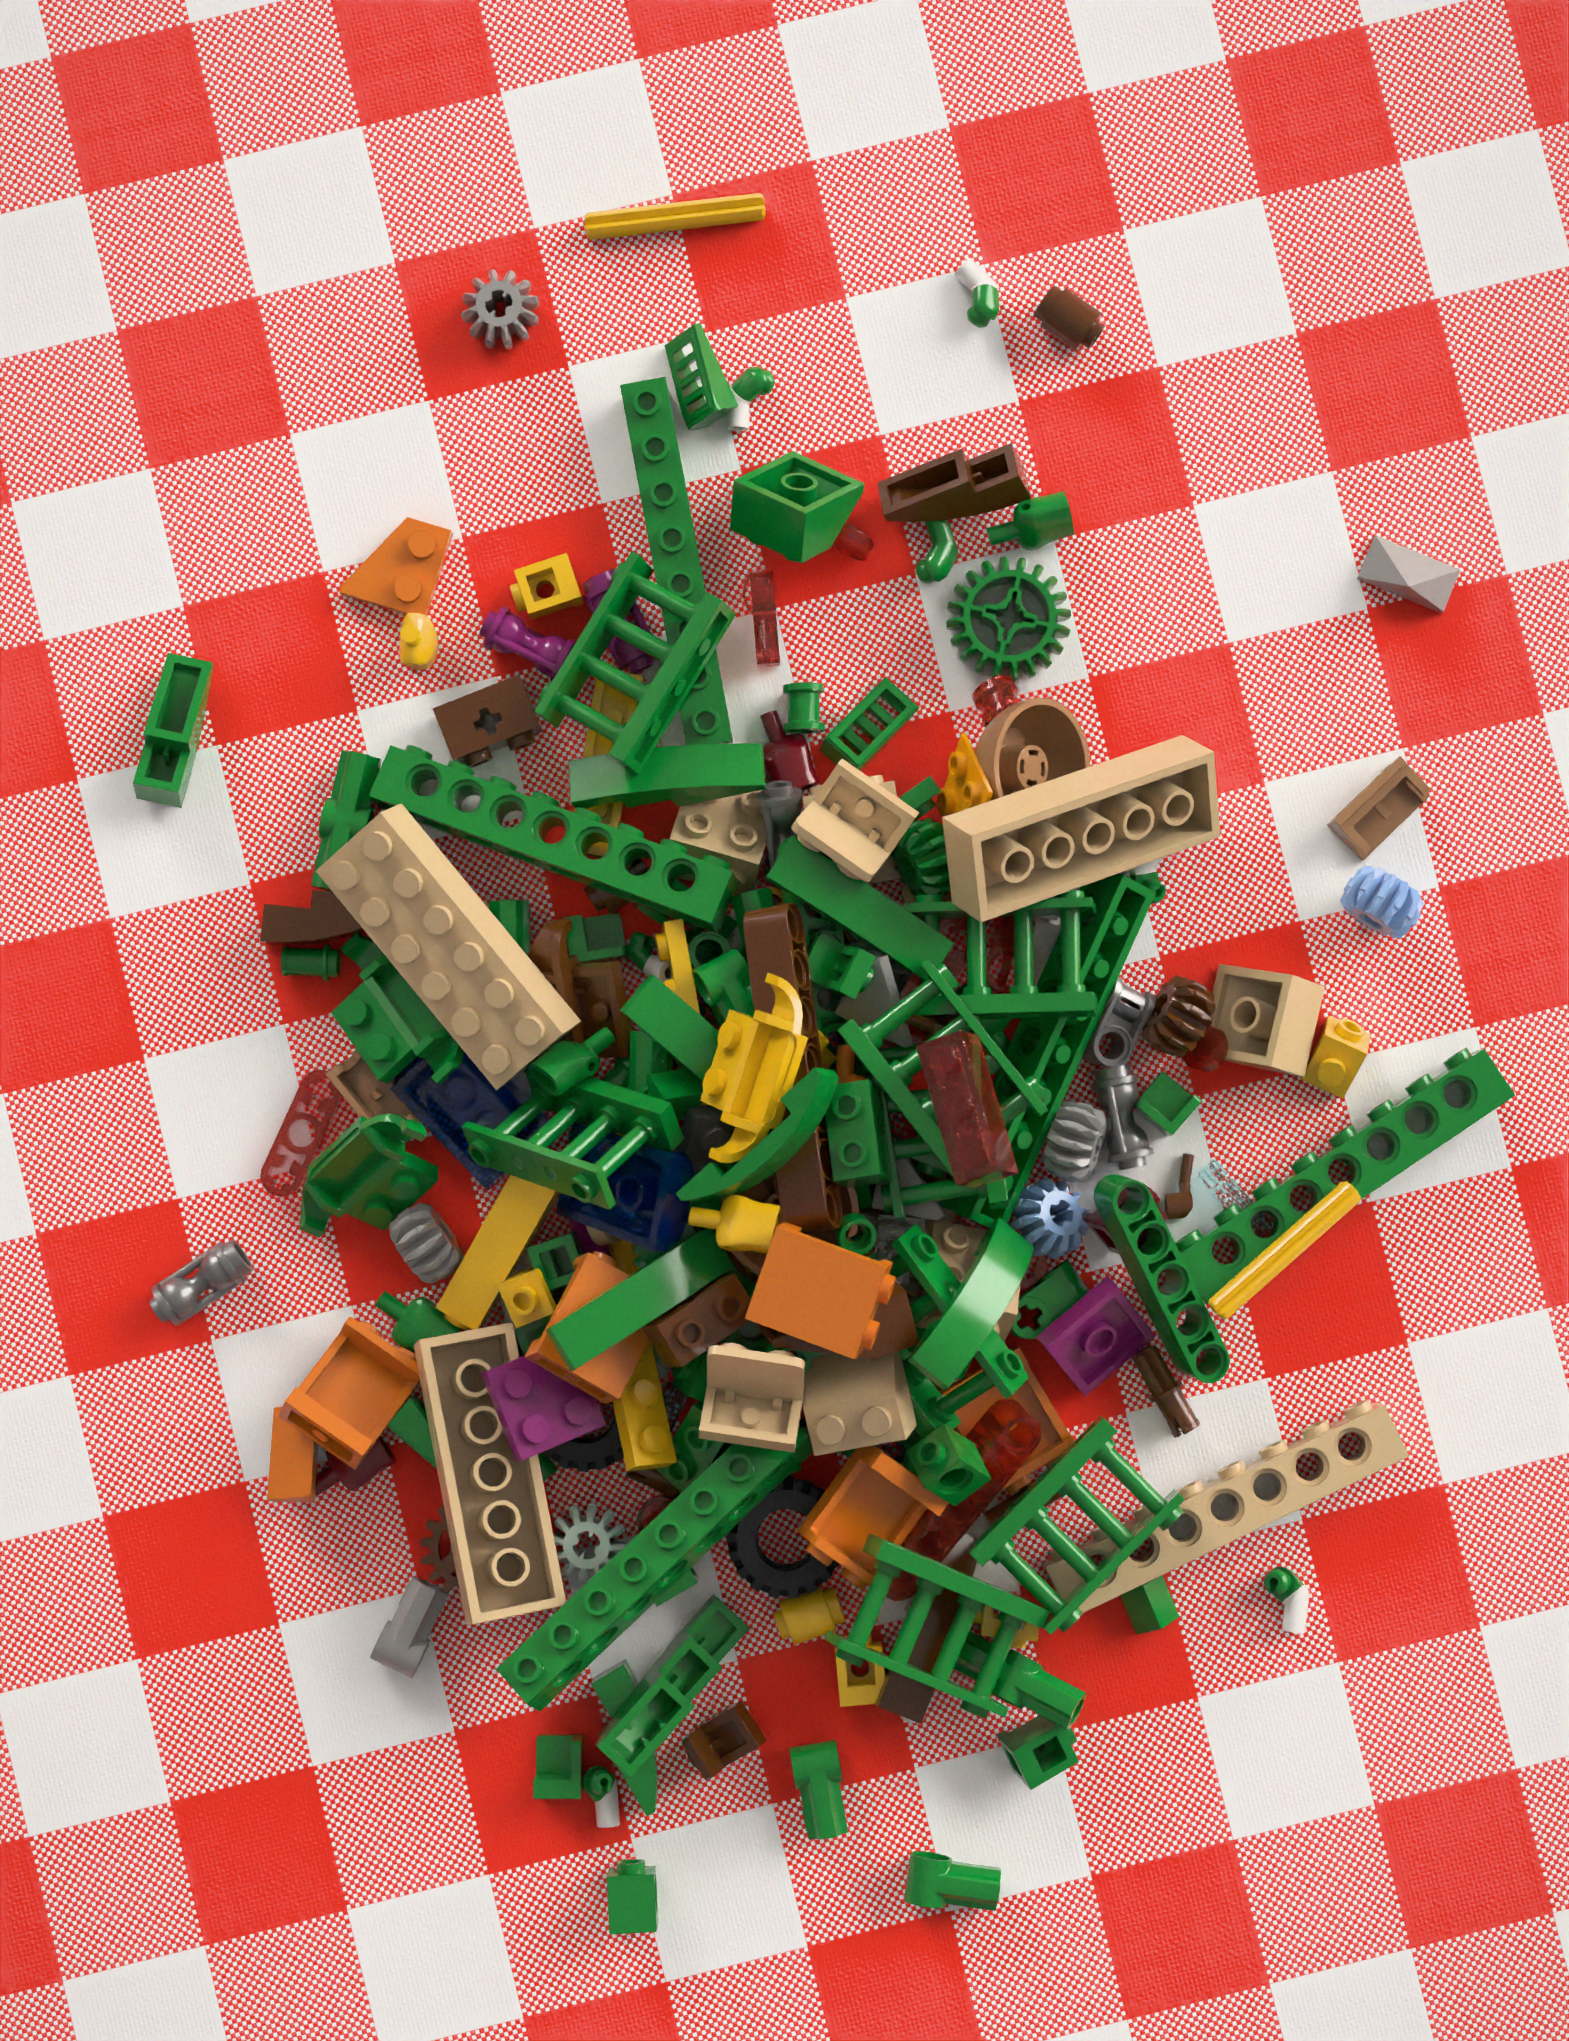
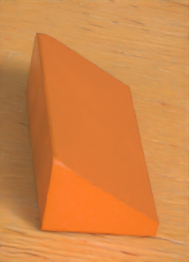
(291, 1464)

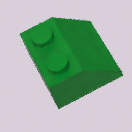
(793, 506)

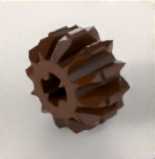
(1179, 1016)

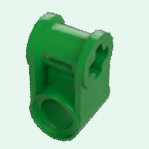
(1050, 1298)

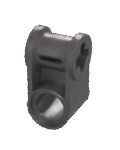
(1121, 1023)

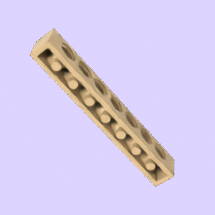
(1378, 1449)

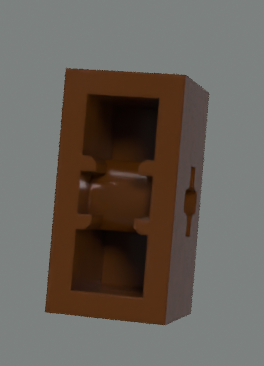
(463, 716)
(699, 1321)

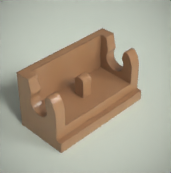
(1380, 808)
(364, 1091)

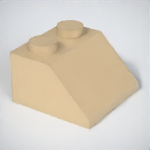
(1266, 1017)
(856, 1402)

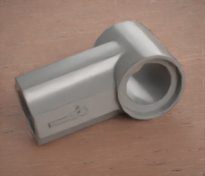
(406, 1635)

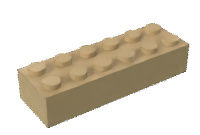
(1081, 827)
(448, 945)
(490, 1501)

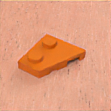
(402, 569)

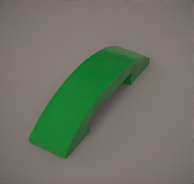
(807, 1106)
(975, 1305)

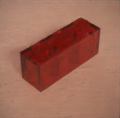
(967, 1109)

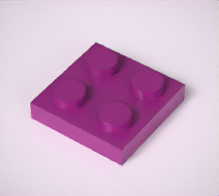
(1096, 1336)
(539, 1407)

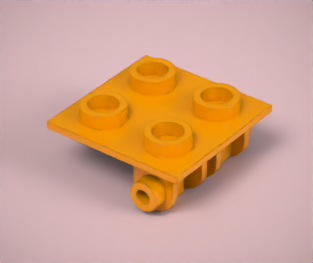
(965, 783)

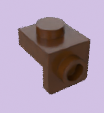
(722, 1740)

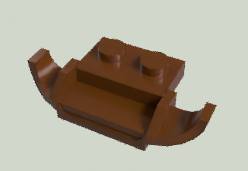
(589, 989)

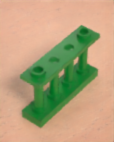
(657, 700)
(1024, 999)
(896, 1076)
(590, 1101)
(896, 1197)
(1000, 1364)
(1064, 1479)
(931, 1581)

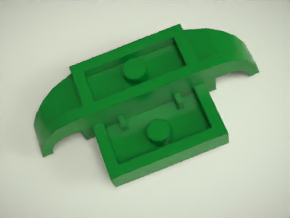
(390, 1020)
(367, 1174)

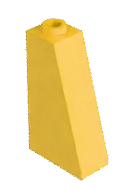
(496, 1251)

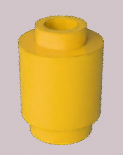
(809, 1615)

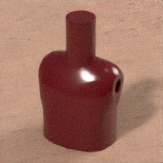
(787, 755)
(376, 1460)

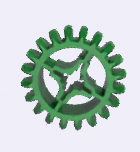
(1029, 622)

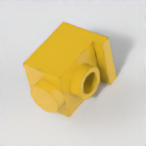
(552, 571)
(862, 1688)

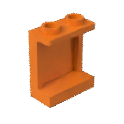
(820, 1292)
(610, 1371)
(352, 1392)
(1031, 1396)
(864, 1498)

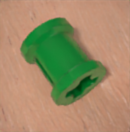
(803, 708)

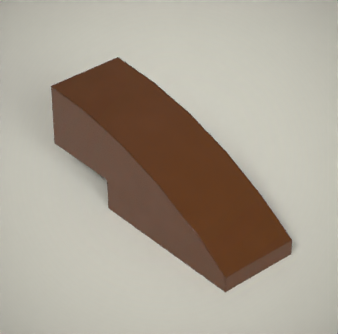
(955, 487)
(321, 923)

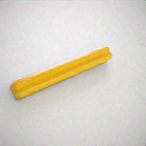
(675, 216)
(1284, 1250)

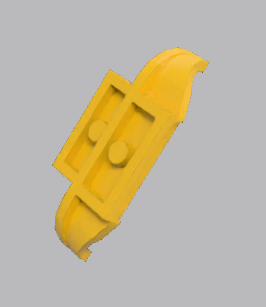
(755, 1069)

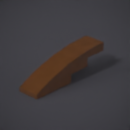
(908, 1696)

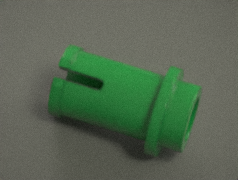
(311, 962)

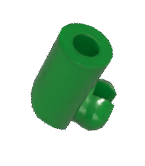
(941, 555)

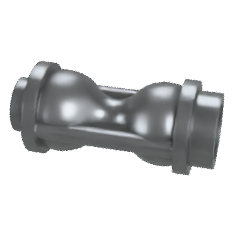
(779, 809)
(1117, 1095)
(219, 1269)

